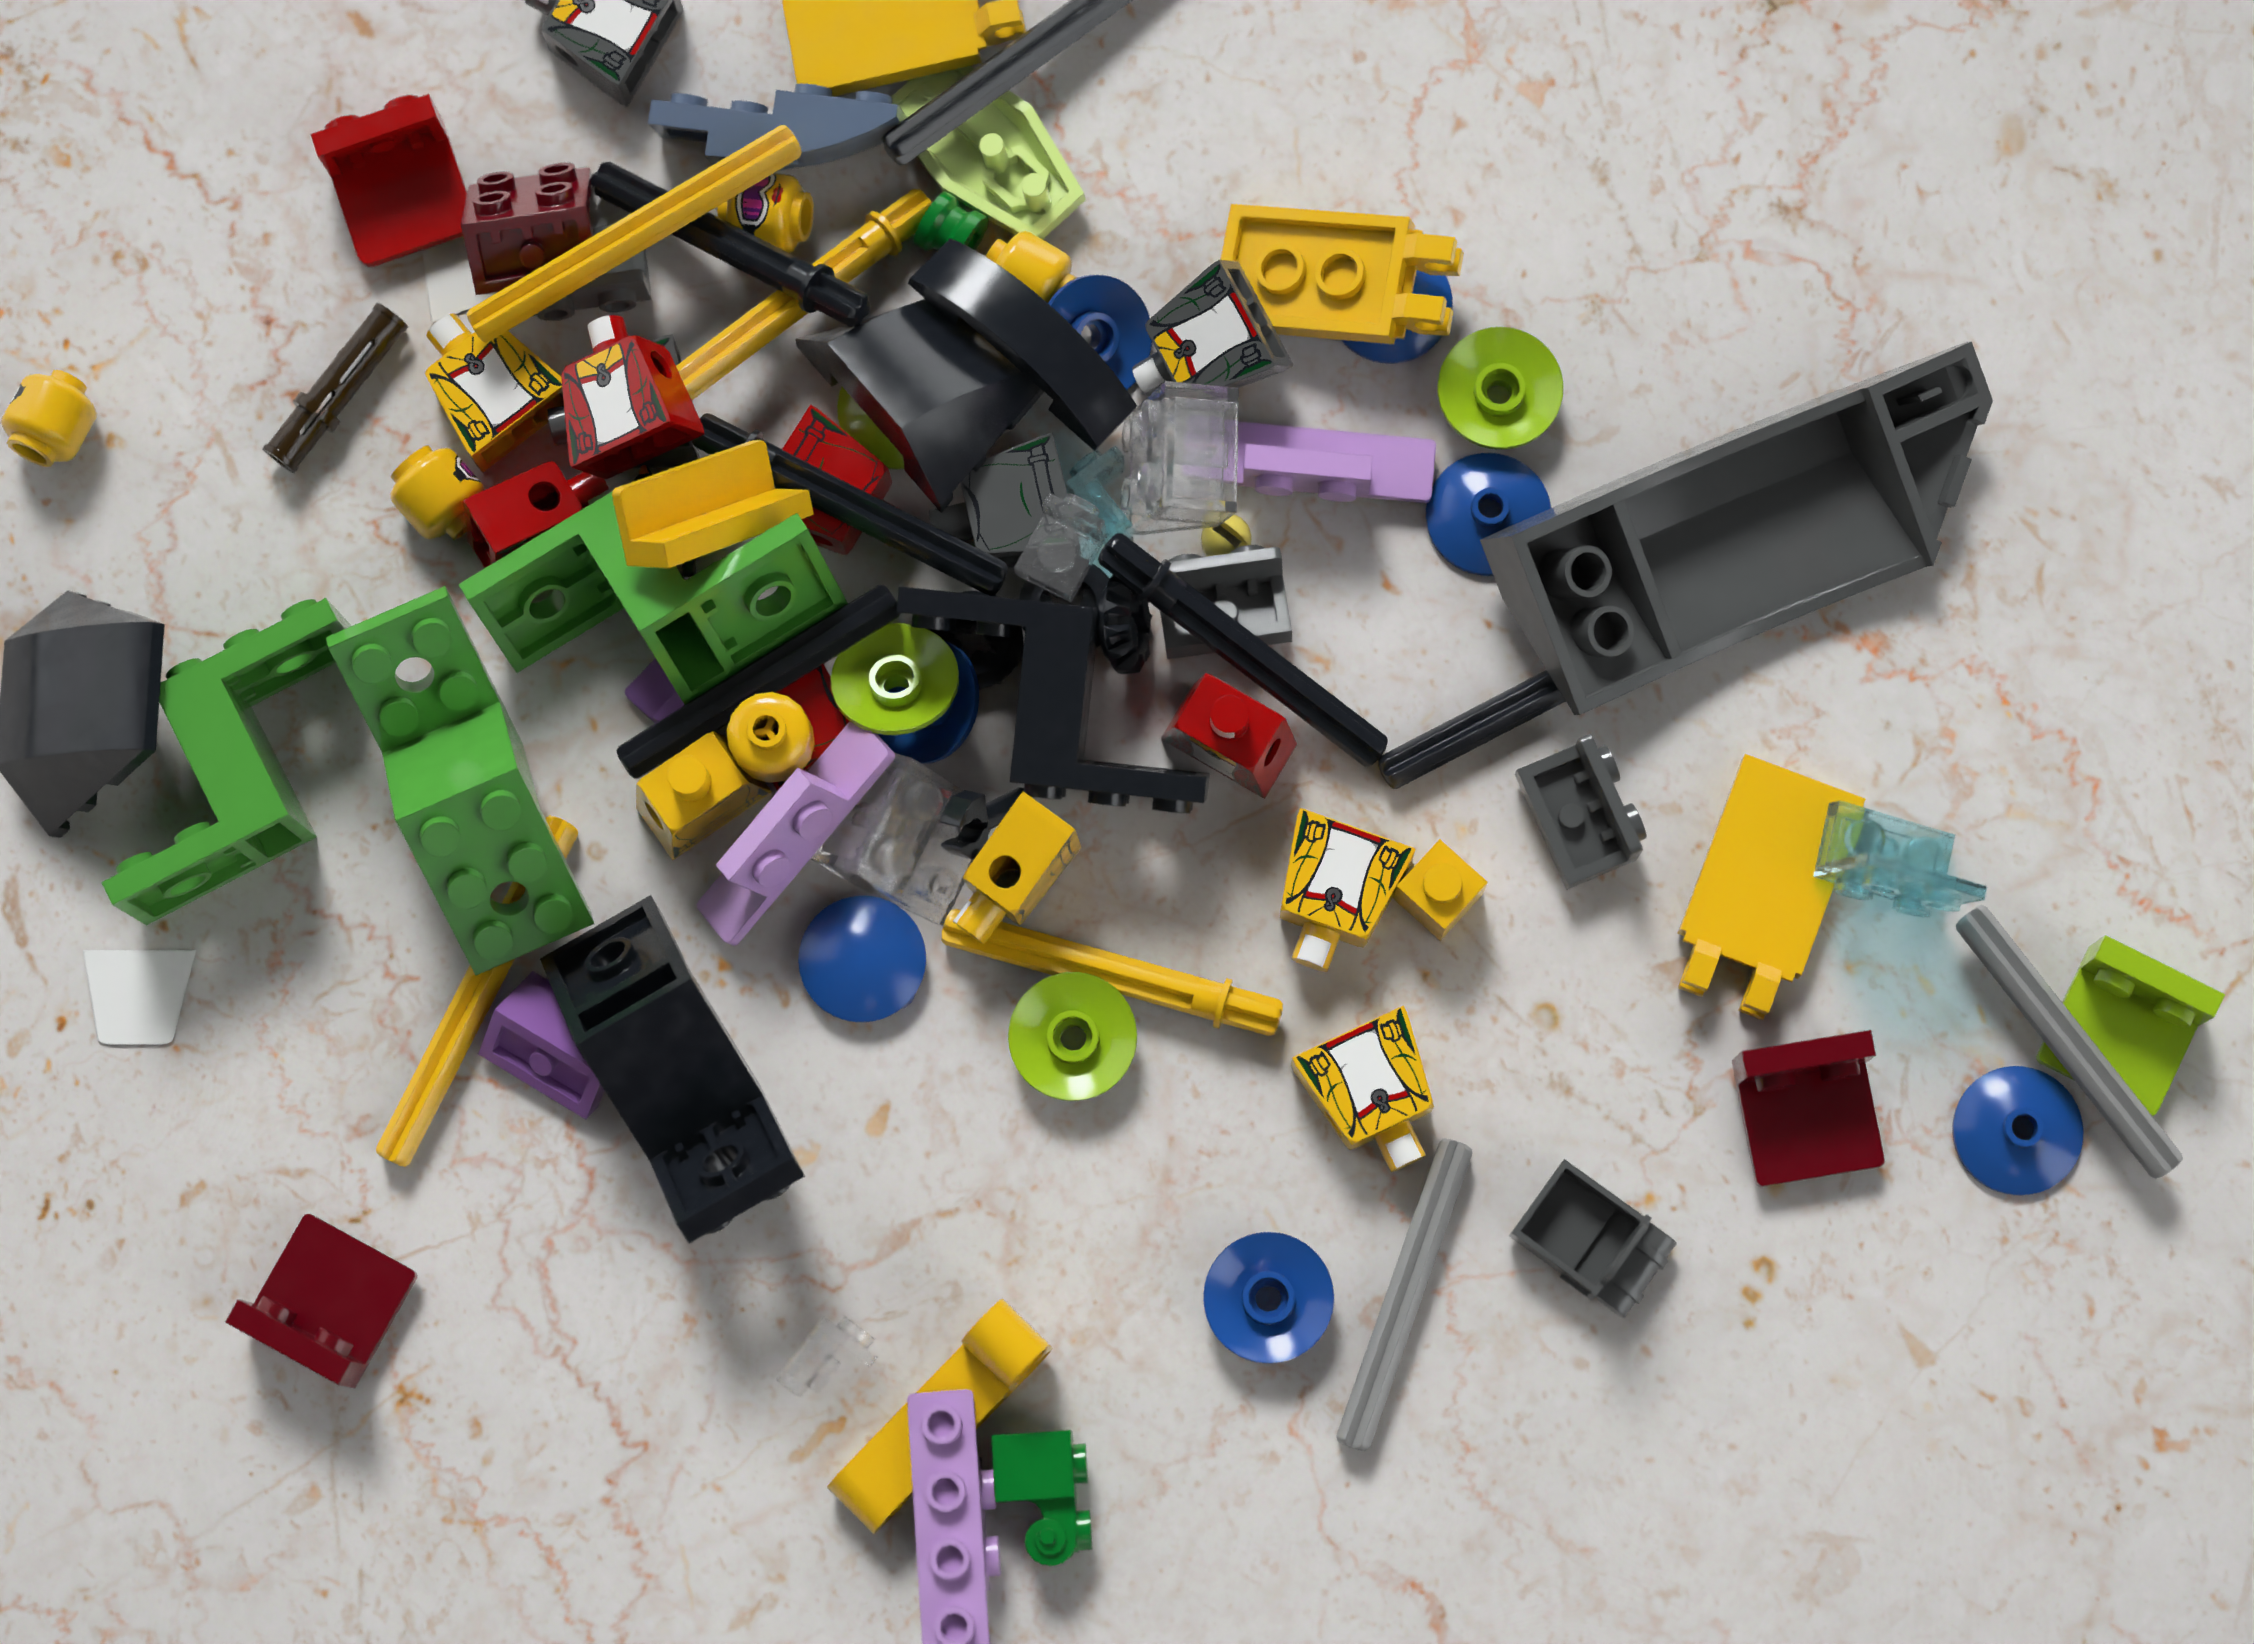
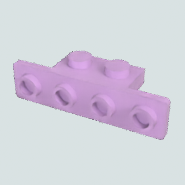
(1334, 463)
(791, 831)
(950, 1518)

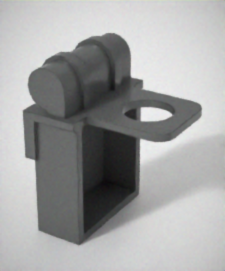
(1593, 1239)

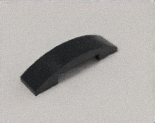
(1030, 336)

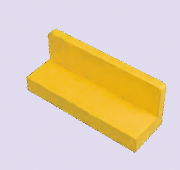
(703, 507)

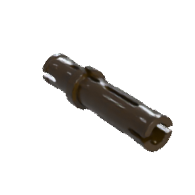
(291, 447)

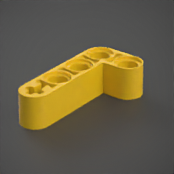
(990, 1363)

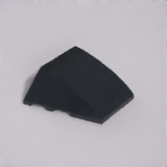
(927, 388)
(77, 705)

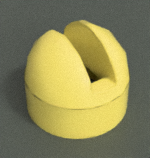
(1215, 544)

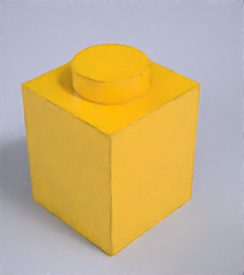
(1440, 889)

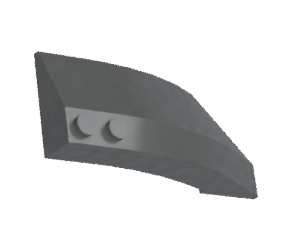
(1743, 529)

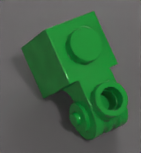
(1045, 1472)

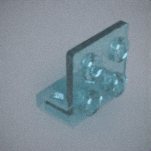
(1891, 859)

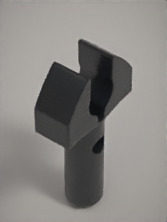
(976, 817)

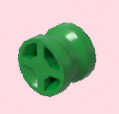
(948, 220)

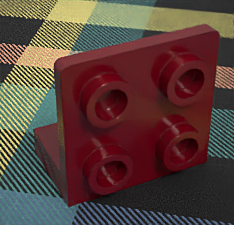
(524, 222)
(1809, 1108)
(326, 1302)

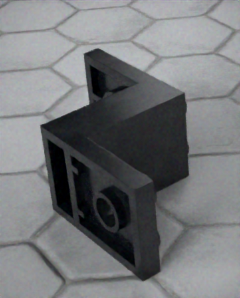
(1055, 699)
(671, 1069)

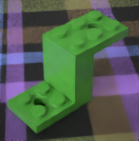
(693, 626)
(233, 762)
(460, 781)

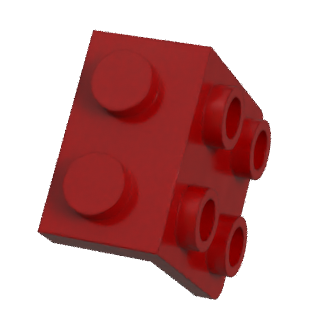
(394, 178)

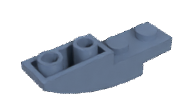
(823, 124)

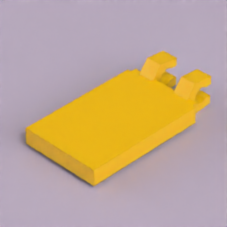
(892, 41)
(1341, 272)
(1758, 882)

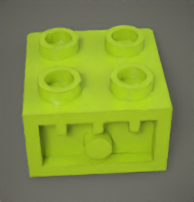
(2136, 1016)

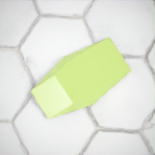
(998, 160)

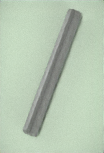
(2069, 1042)
(1404, 1294)

